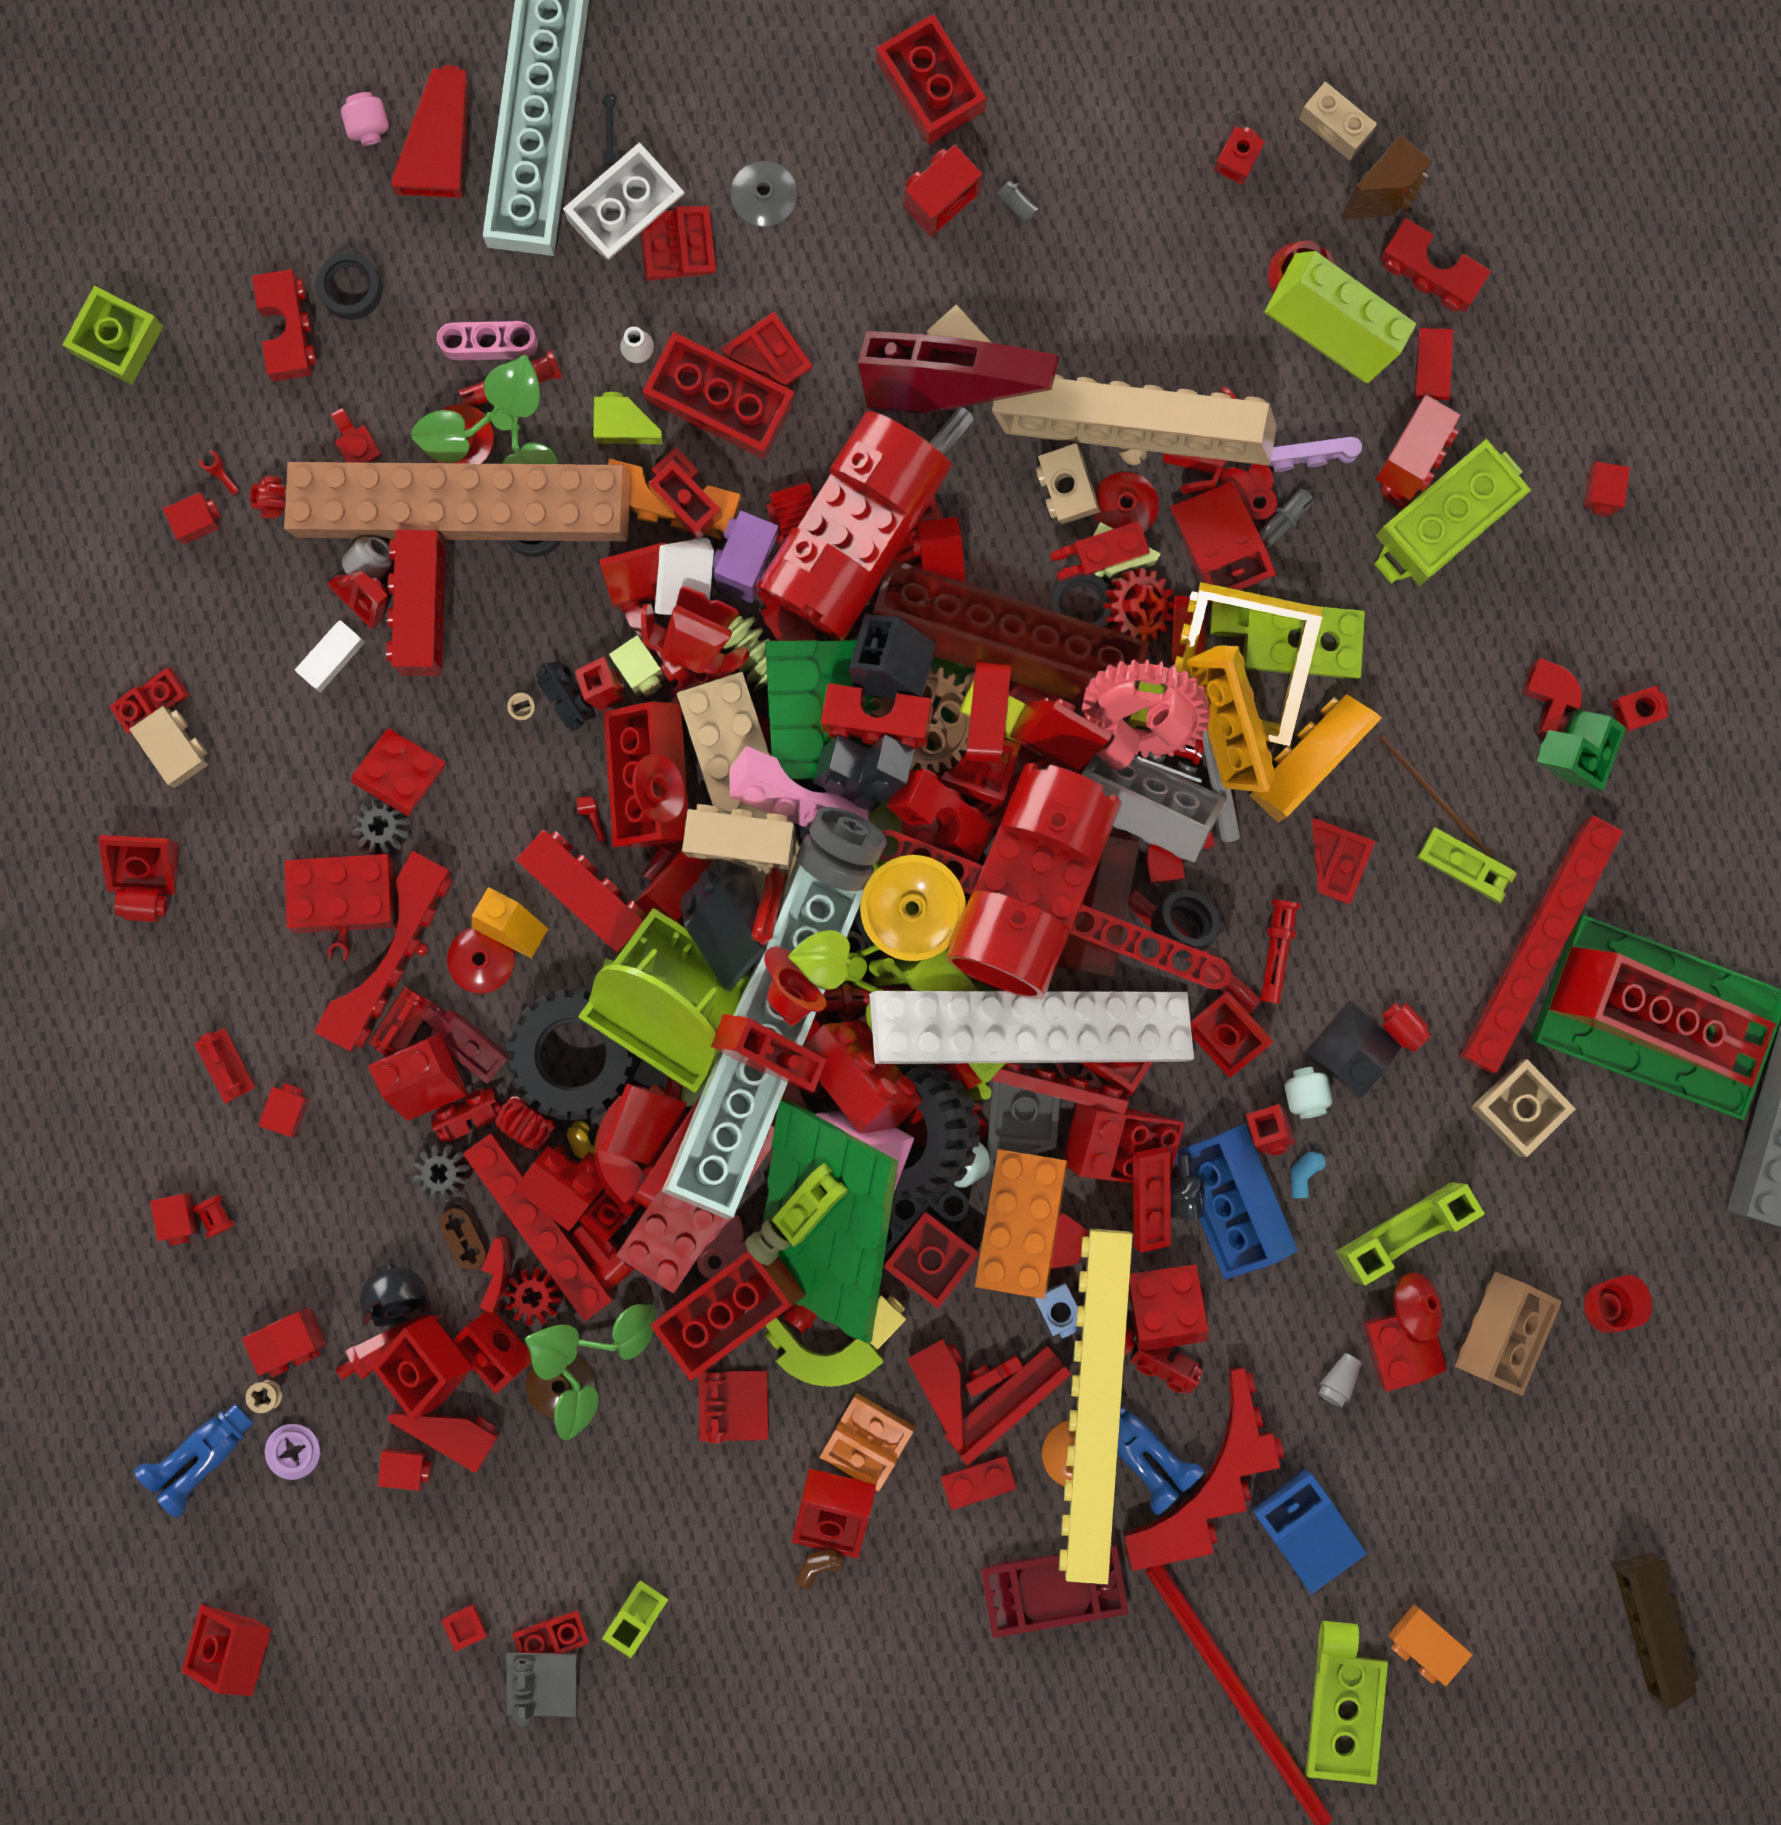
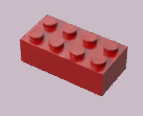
(719, 395)
(417, 602)
(629, 737)
(579, 889)
(726, 1312)

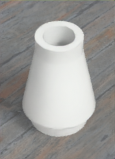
(638, 351)

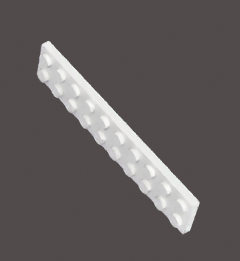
(1018, 1029)

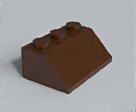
(1390, 183)

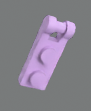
(1315, 453)

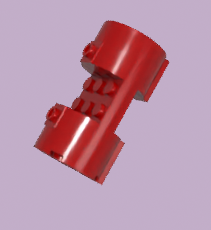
(855, 525)
(1033, 881)

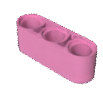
(473, 333)

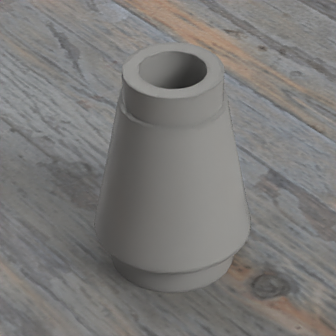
(1340, 1381)

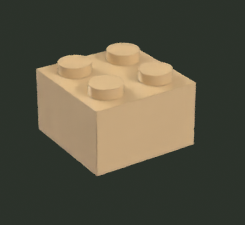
(1523, 1108)

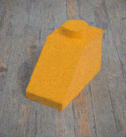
(508, 923)

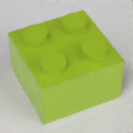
(113, 335)

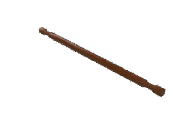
(1435, 796)

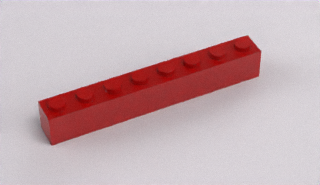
(1541, 944)

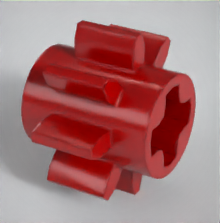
(268, 497)

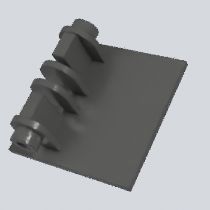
(540, 1686)

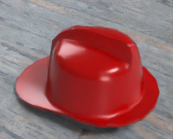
(789, 989)

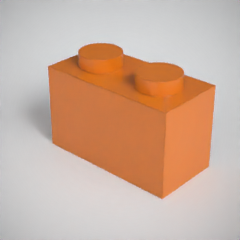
(1429, 1645)

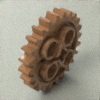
(948, 738)

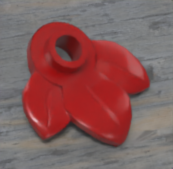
(1253, 484)

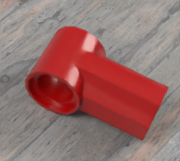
(606, 1266)

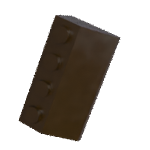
(1656, 1630)

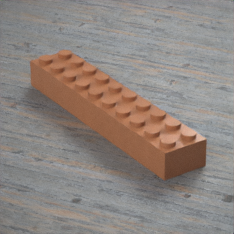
(458, 500)

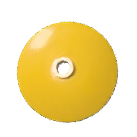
(938, 901)

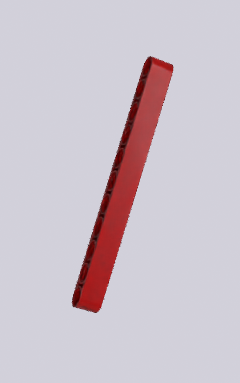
(1102, 922)

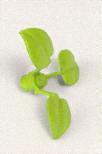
(827, 961)

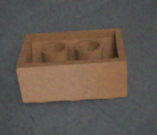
(1508, 1333)

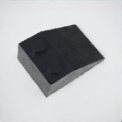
(721, 919)

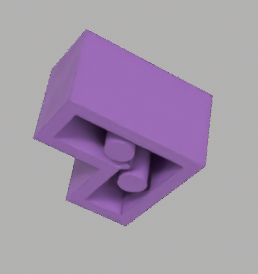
(744, 556)

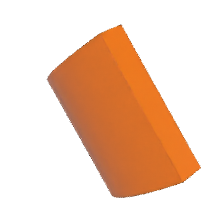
(867, 1441)

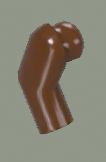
(818, 1563)

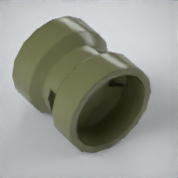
(766, 1243)

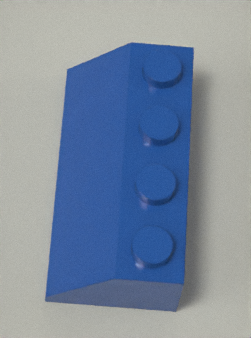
(1239, 1204)

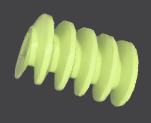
(744, 637)

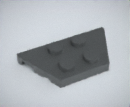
(1021, 1120)

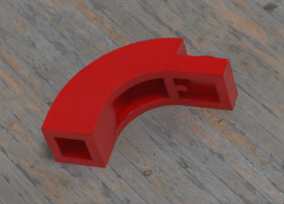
(617, 1174)

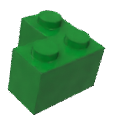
(1585, 752)

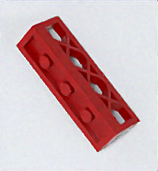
(1011, 1402)

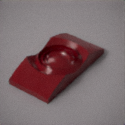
(1036, 1596)

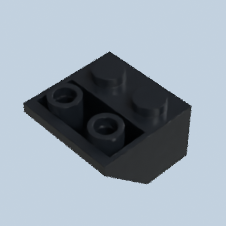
(891, 658)

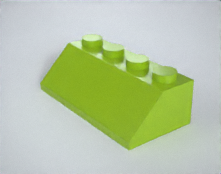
(1339, 316)

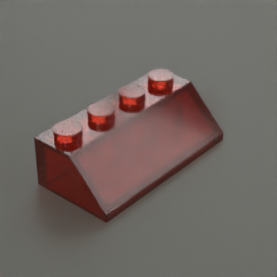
(1108, 894)

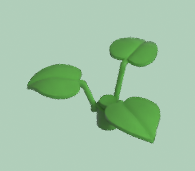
(514, 393)
(556, 1348)

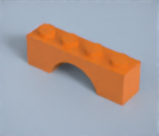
(651, 509)

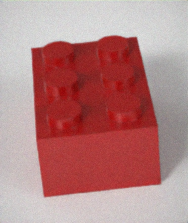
(930, 79)
(340, 893)
(866, 1092)

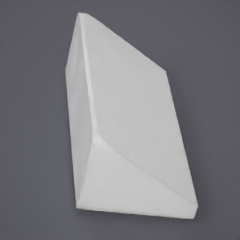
(329, 656)

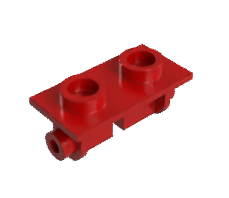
(400, 1022)
(224, 1065)
(451, 1119)
(1180, 1374)

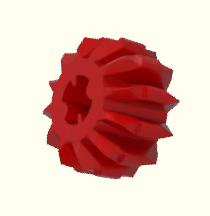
(525, 1123)
(529, 1307)

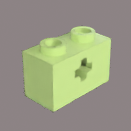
(638, 667)

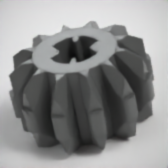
(390, 833)
(452, 1173)

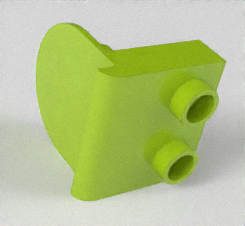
(663, 1001)

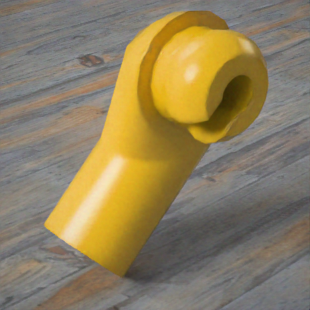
(578, 1139)

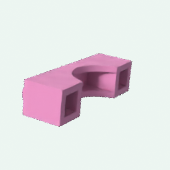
(764, 785)

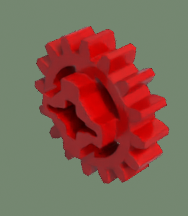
(1139, 604)

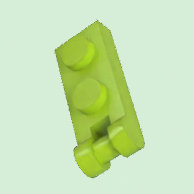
(1465, 864)
(809, 1205)

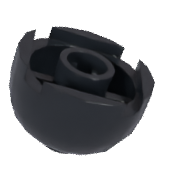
(392, 1294)

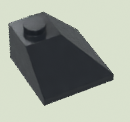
(1354, 1050)

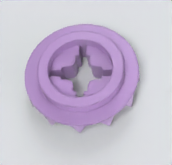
(277, 1445)

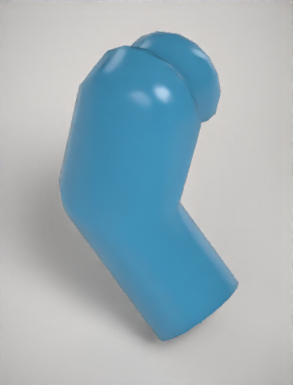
(1302, 1170)

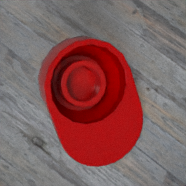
(1618, 1304)

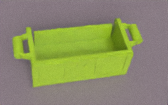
(1451, 514)
(934, 975)

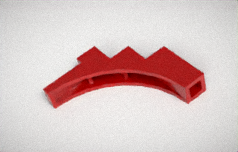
(1244, 1451)

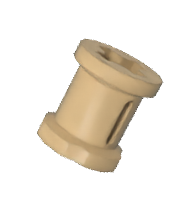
(274, 1393)

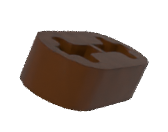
(455, 1242)

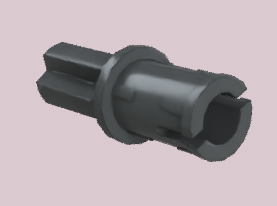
(1286, 517)

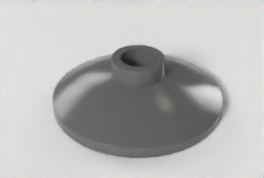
(769, 208)

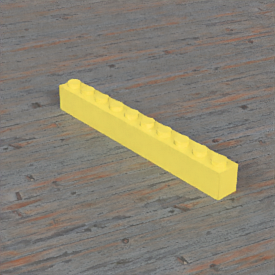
(1098, 1406)

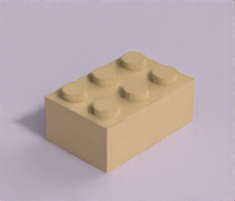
(739, 837)

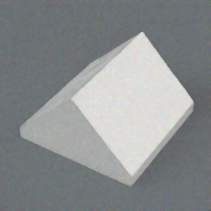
(680, 565)

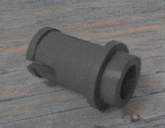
(1017, 201)

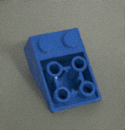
(1308, 1531)

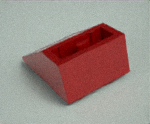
(1222, 539)
(1104, 1141)

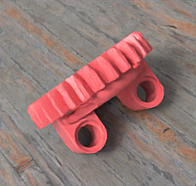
(1173, 716)

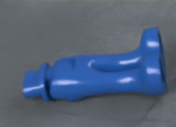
(1136, 1438)
(210, 1443)

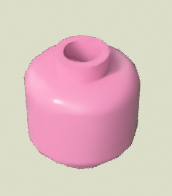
(364, 118)

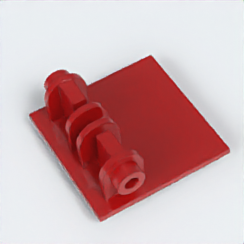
(733, 1406)

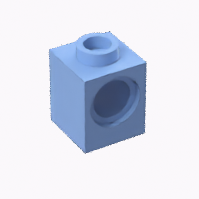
(1054, 1295)

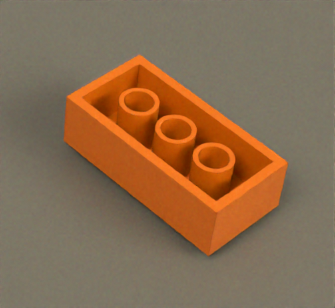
(1021, 1224)

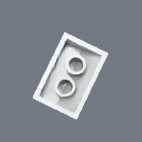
(622, 202)

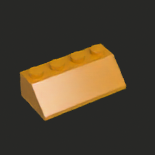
(1234, 722)
(1315, 755)

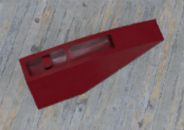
(947, 372)

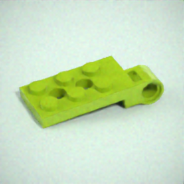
(1268, 645)
(1342, 1678)

